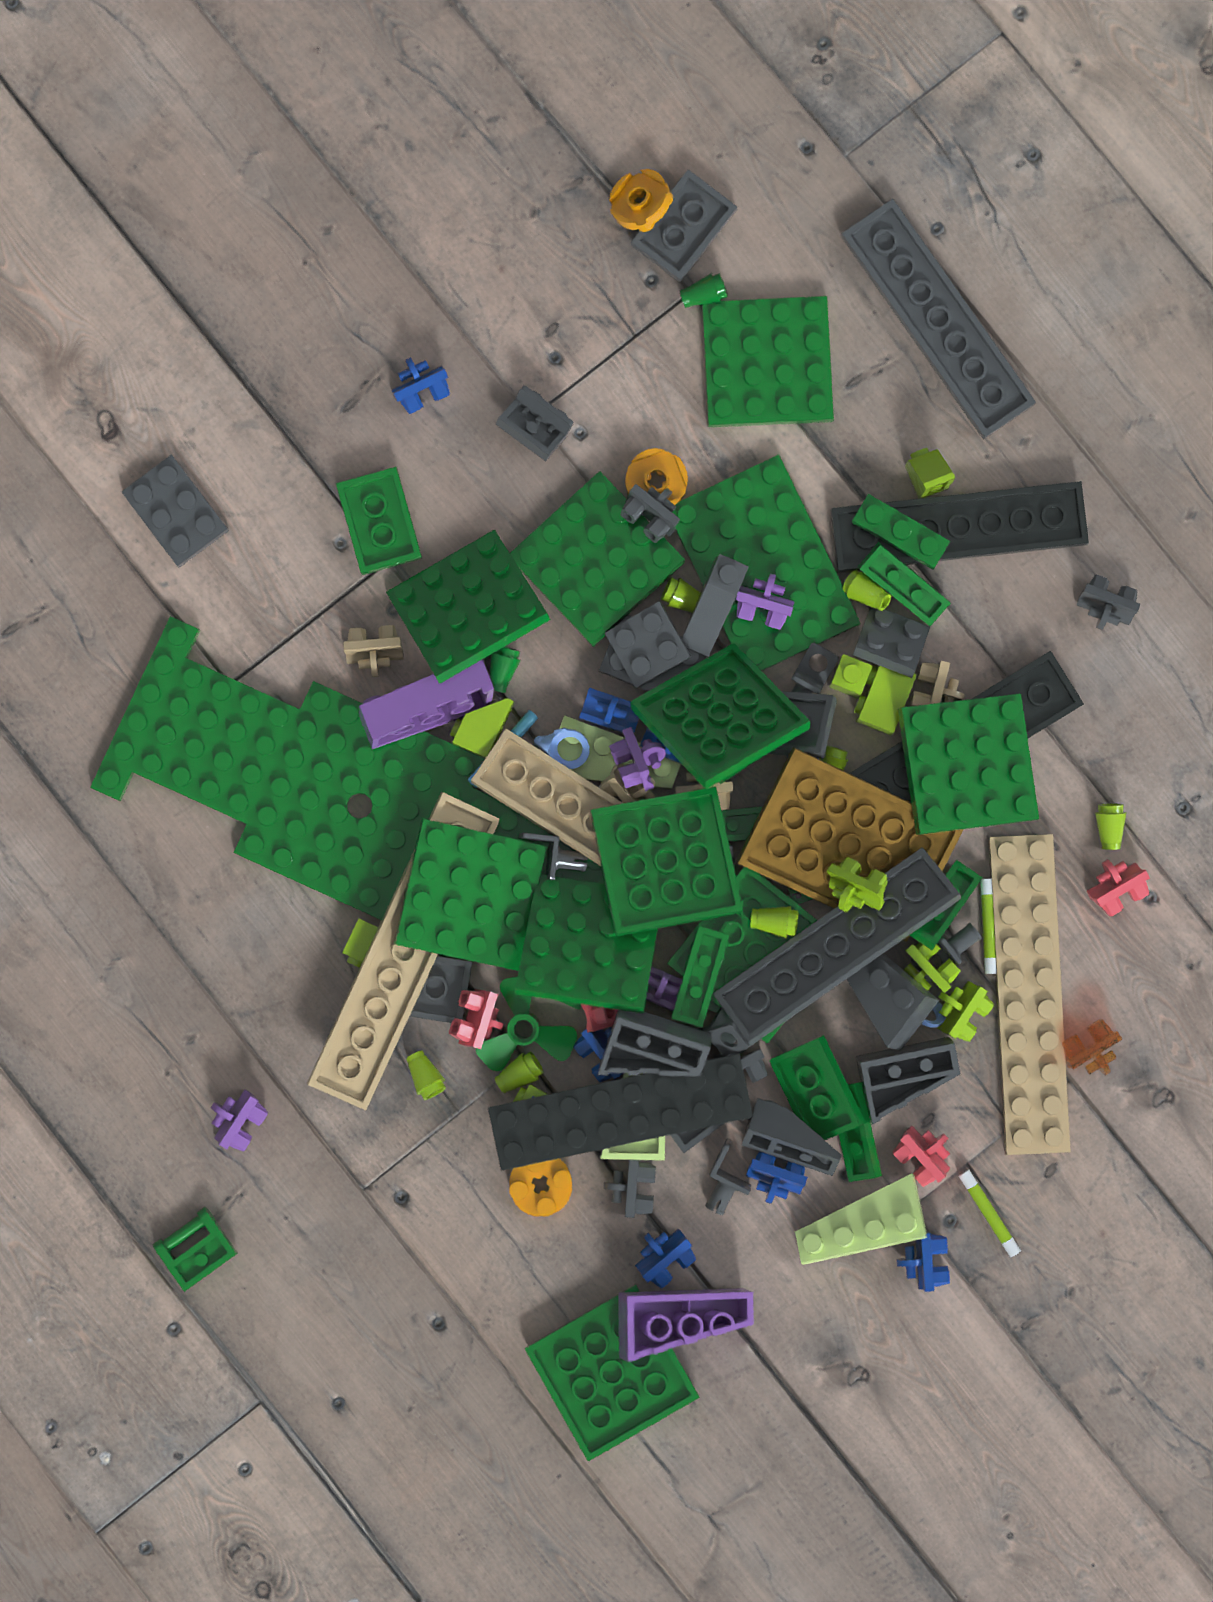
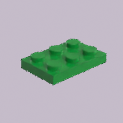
(379, 520)
(817, 1088)

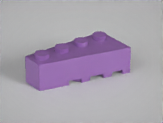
(425, 705)
(666, 1319)

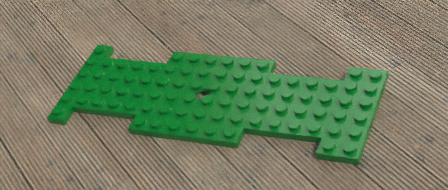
(293, 776)

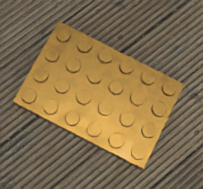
(822, 817)

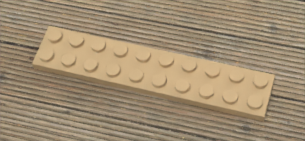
(383, 989)
(1029, 995)

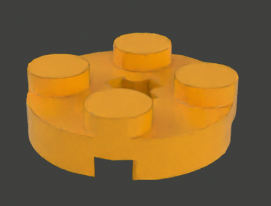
(650, 210)
(664, 465)
(545, 1202)

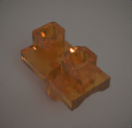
(1103, 1039)

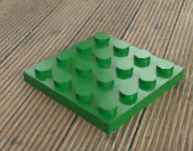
(768, 361)
(595, 560)
(467, 606)
(720, 715)
(968, 764)
(666, 861)
(469, 894)
(745, 944)
(575, 953)
(597, 1390)

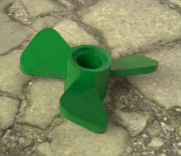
(553, 1039)

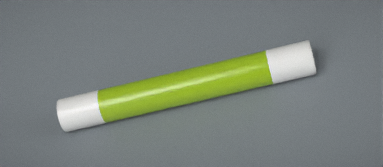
(988, 926)
(989, 1213)

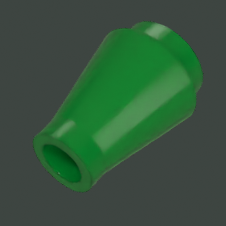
(704, 291)
(502, 667)

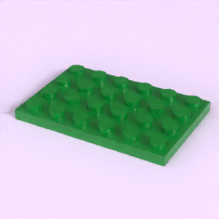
(765, 526)

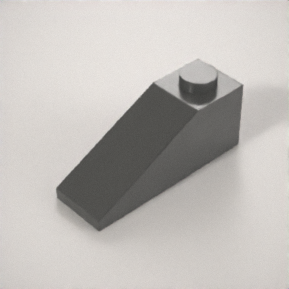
(714, 604)
(786, 1136)

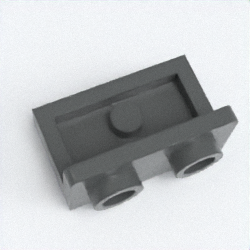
(535, 423)

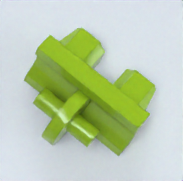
(854, 889)
(942, 976)
(959, 1009)

